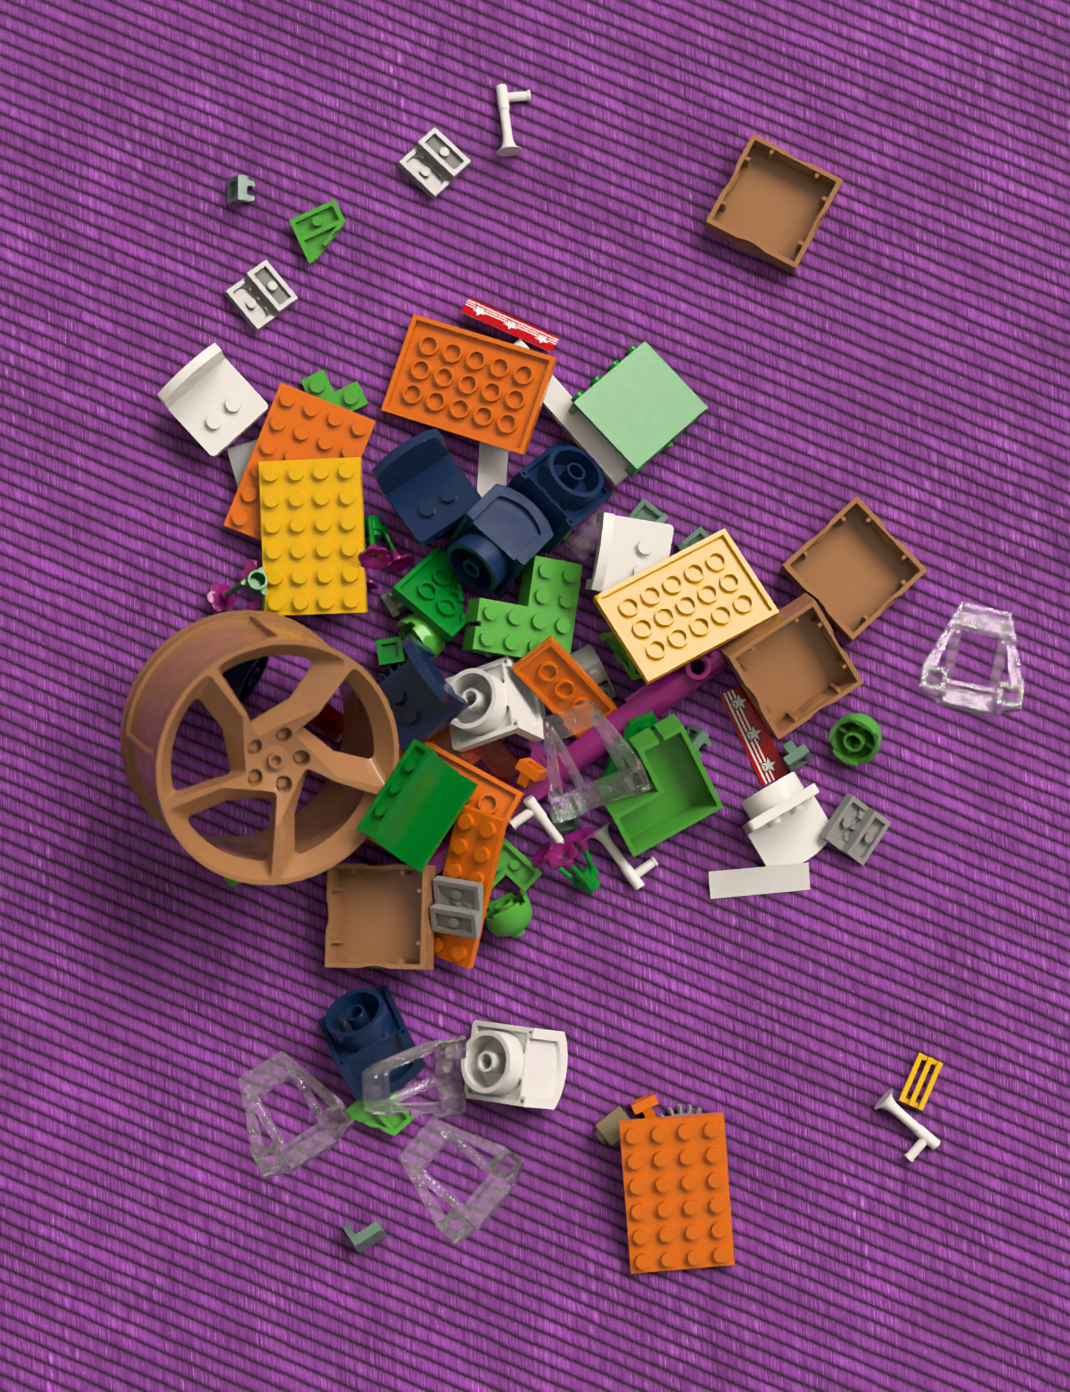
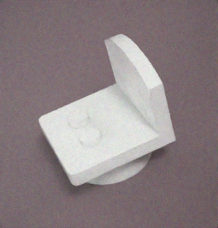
(212, 401)
(627, 548)
(497, 706)
(785, 822)
(515, 1065)

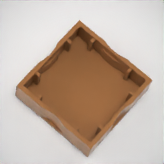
(773, 204)
(853, 569)
(791, 666)
(379, 916)

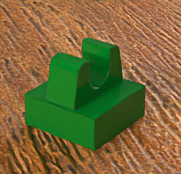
(390, 651)

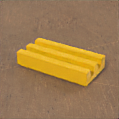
(930, 1084)

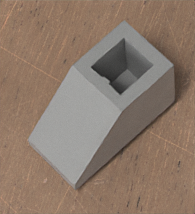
(590, 662)

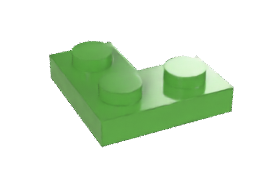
(349, 397)
(516, 867)

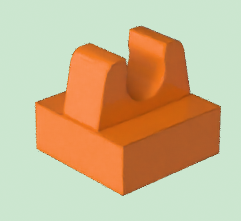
(530, 772)
(644, 1104)

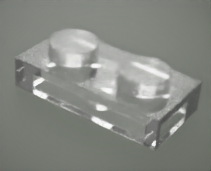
(585, 539)

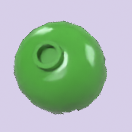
(421, 631)
(855, 738)
(509, 915)

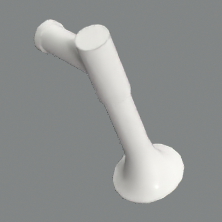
(503, 98)
(536, 810)
(631, 874)
(925, 1137)

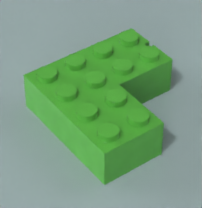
(544, 609)
(679, 789)

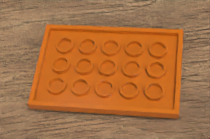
(469, 384)
(296, 429)
(676, 1192)

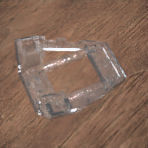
(999, 696)
(596, 793)
(445, 1078)
(282, 1156)
(471, 1216)

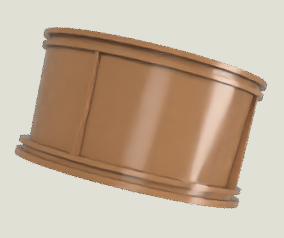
(264, 755)

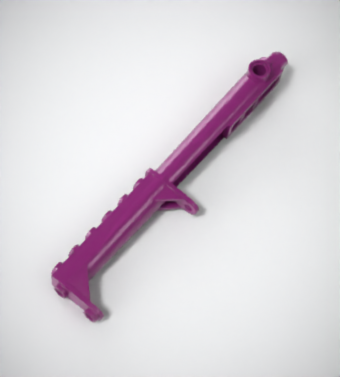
(588, 748)

